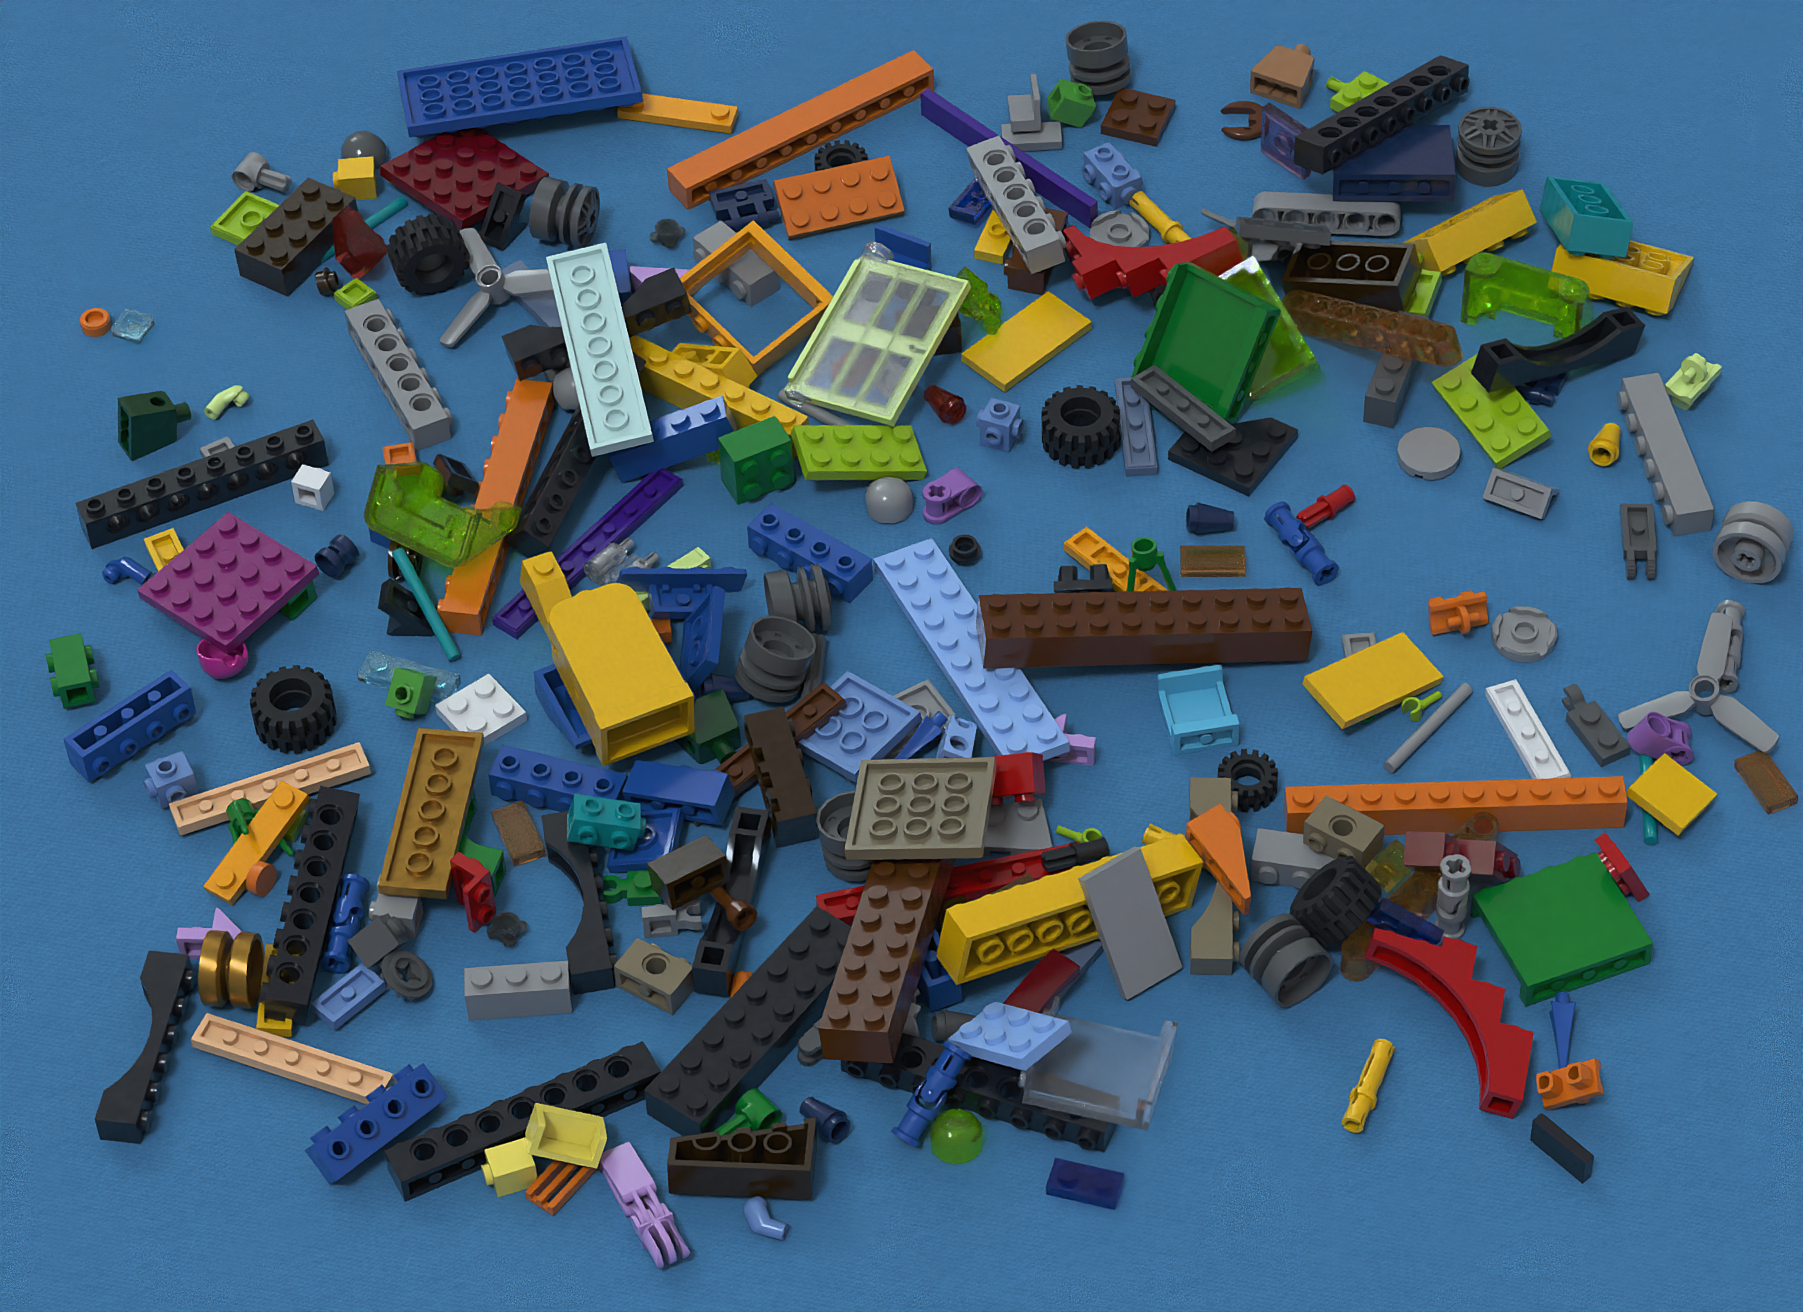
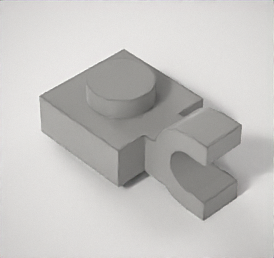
(664, 922)

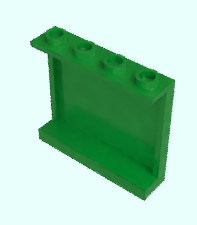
(1208, 337)
(1563, 927)

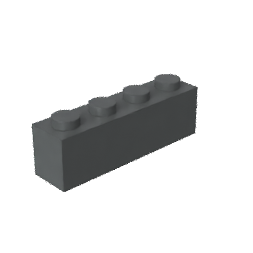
(1389, 387)

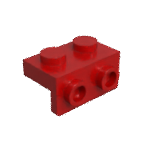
(473, 890)

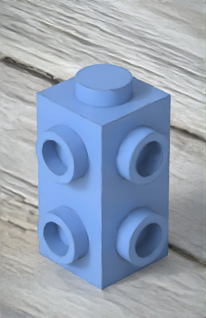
(1111, 175)

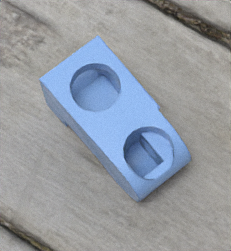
(957, 738)

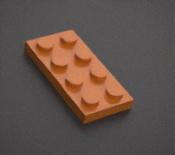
(838, 197)

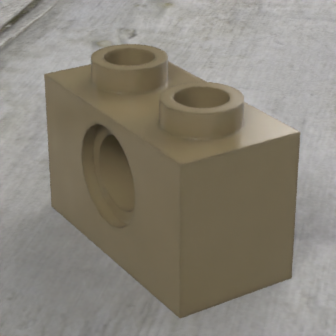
(1343, 832)
(654, 976)

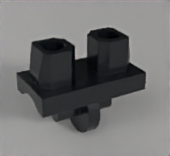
(1069, 582)

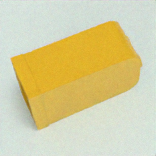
(619, 672)

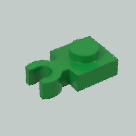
(635, 888)

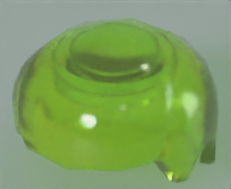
(956, 1136)

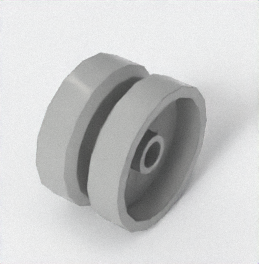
(1753, 542)

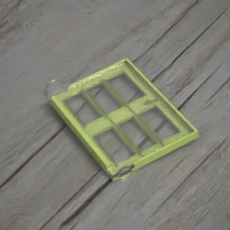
(876, 337)

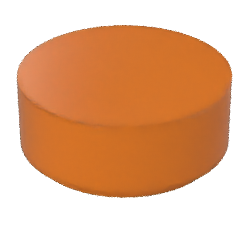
(95, 322)
(261, 878)

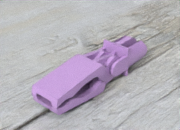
(637, 1198)

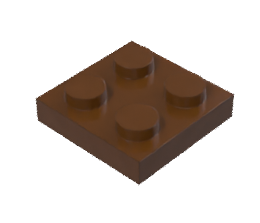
(1138, 116)

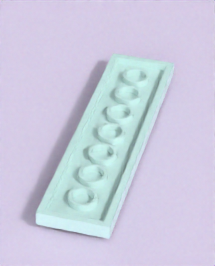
(599, 349)

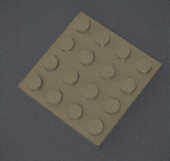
(921, 809)

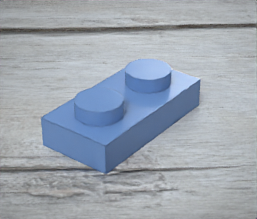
(348, 996)

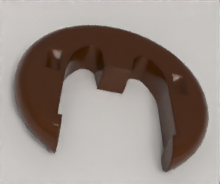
(1255, 120)

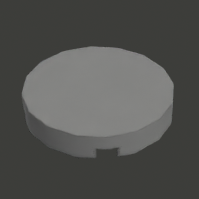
(1120, 229)
(1428, 453)
(1524, 634)

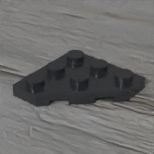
(1243, 460)

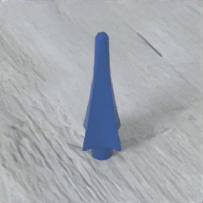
(924, 735)
(1561, 1019)

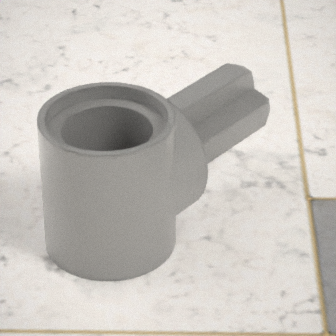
(256, 173)

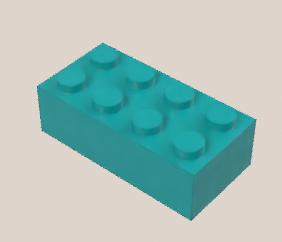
(1586, 217)

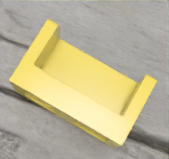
(566, 1135)

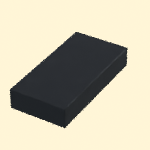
(1562, 1148)

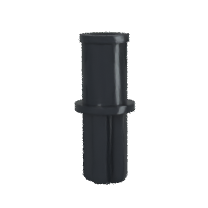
(1075, 854)

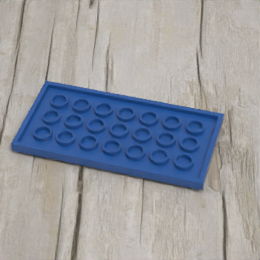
(519, 87)

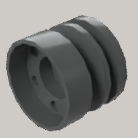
(1099, 56)
(1488, 146)
(564, 212)
(800, 599)
(775, 659)
(833, 826)
(1285, 960)

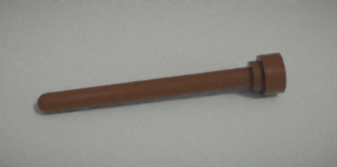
(739, 912)

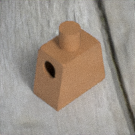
(1284, 75)

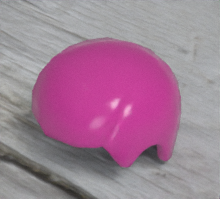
(219, 663)

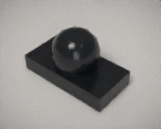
(456, 478)

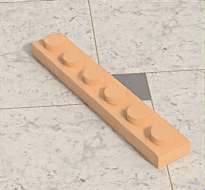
(306, 775)
(288, 1058)

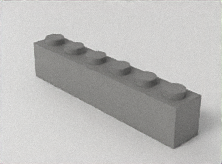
(1665, 454)

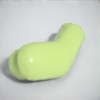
(223, 399)

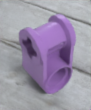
(949, 496)
(1662, 735)

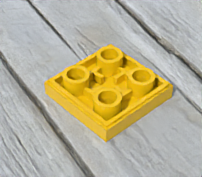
(1671, 794)

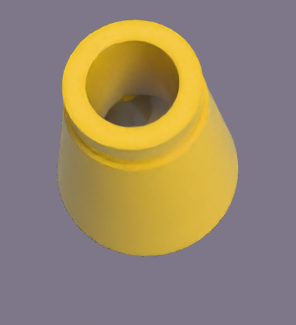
(1605, 445)

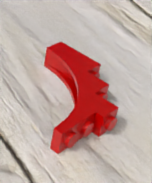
(1140, 269)
(1475, 1006)

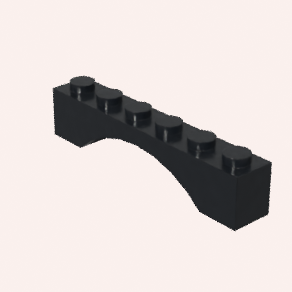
(653, 304)
(1607, 337)
(721, 942)
(588, 951)
(128, 1103)

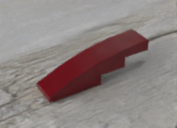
(1044, 983)

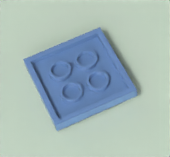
(861, 731)

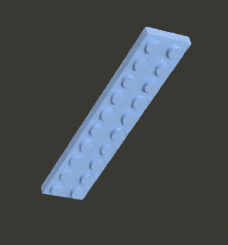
(945, 620)

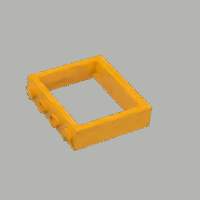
(784, 265)

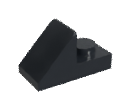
(501, 220)
(403, 610)

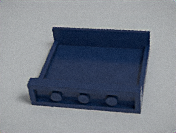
(1404, 167)

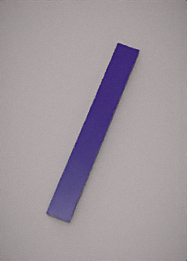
(1044, 180)
(612, 527)

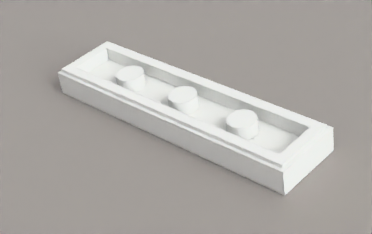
(1526, 731)

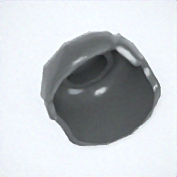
(364, 145)

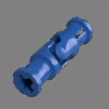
(1301, 543)
(344, 923)
(938, 1080)

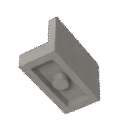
(1025, 109)
(1519, 492)

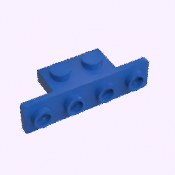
(676, 591)

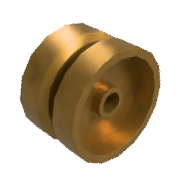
(231, 969)

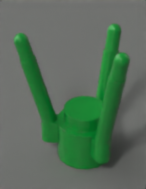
(1145, 558)
(240, 815)

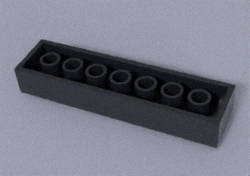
(751, 1030)

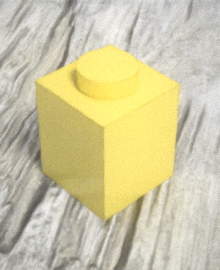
(509, 1167)

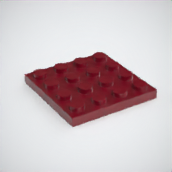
(460, 172)

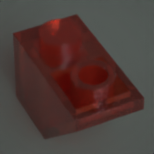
(356, 243)

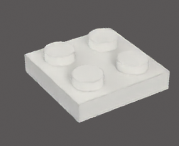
(482, 709)

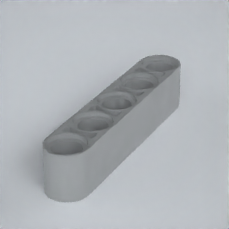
(1340, 218)

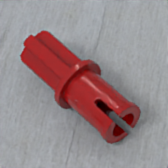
(1327, 506)

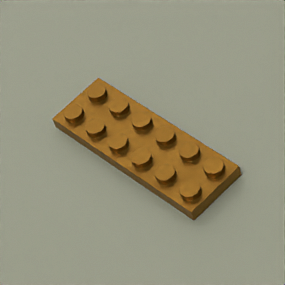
(431, 813)

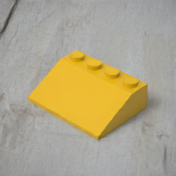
(1643, 278)

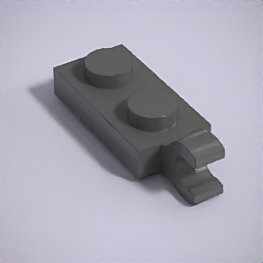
(1594, 728)

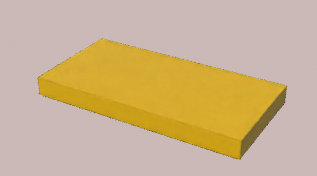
(1026, 341)
(1372, 680)

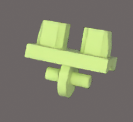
(1691, 380)

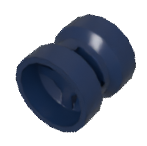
(336, 556)

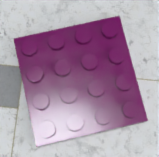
(228, 582)

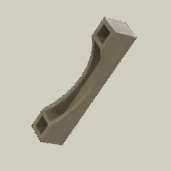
(1212, 935)

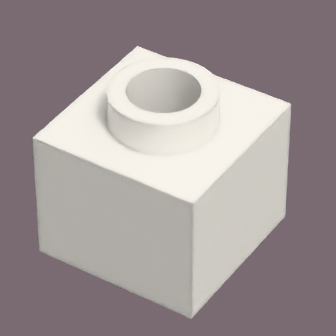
(312, 487)

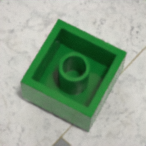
(756, 460)

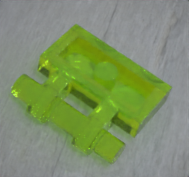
(981, 303)

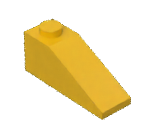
(722, 360)
(543, 585)

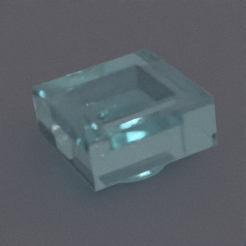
(132, 326)

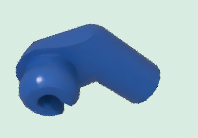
(123, 568)

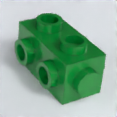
(71, 664)

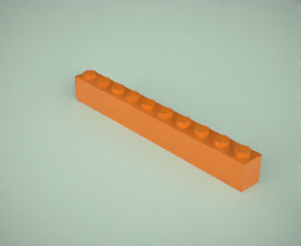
(800, 129)
(505, 479)
(1448, 805)

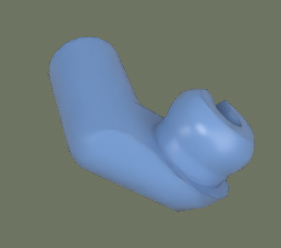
(760, 1221)

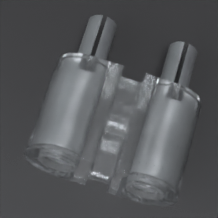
(609, 562)

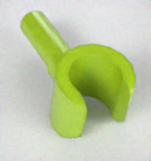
(1418, 705)
(1088, 835)

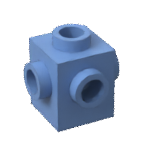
(999, 424)
(170, 779)

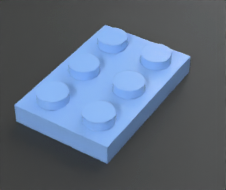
(1011, 1035)

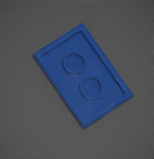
(702, 638)

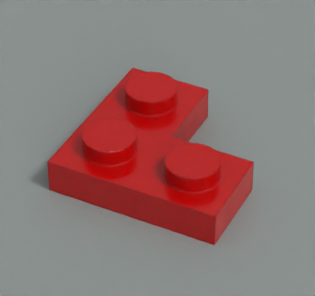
(1620, 868)

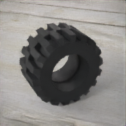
(428, 254)
(1080, 426)
(295, 728)
(1336, 900)

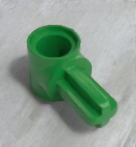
(752, 1111)

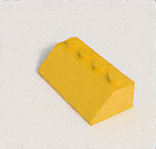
(1473, 231)

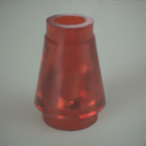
(946, 405)

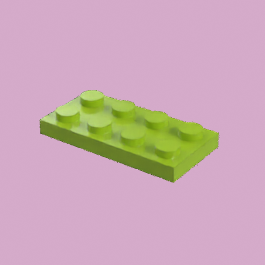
(1496, 420)
(858, 452)

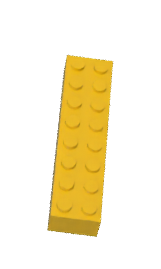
(1051, 913)

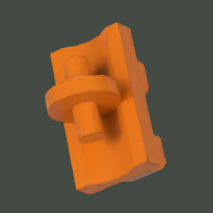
(1457, 612)
(1570, 1084)

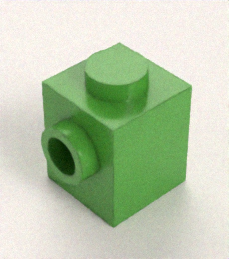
(1071, 103)
(410, 692)

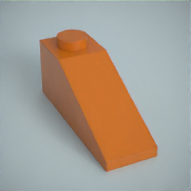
(1220, 846)

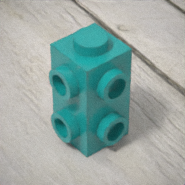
(604, 822)

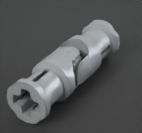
(1736, 611)
(1452, 895)

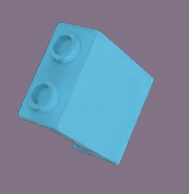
(1196, 710)

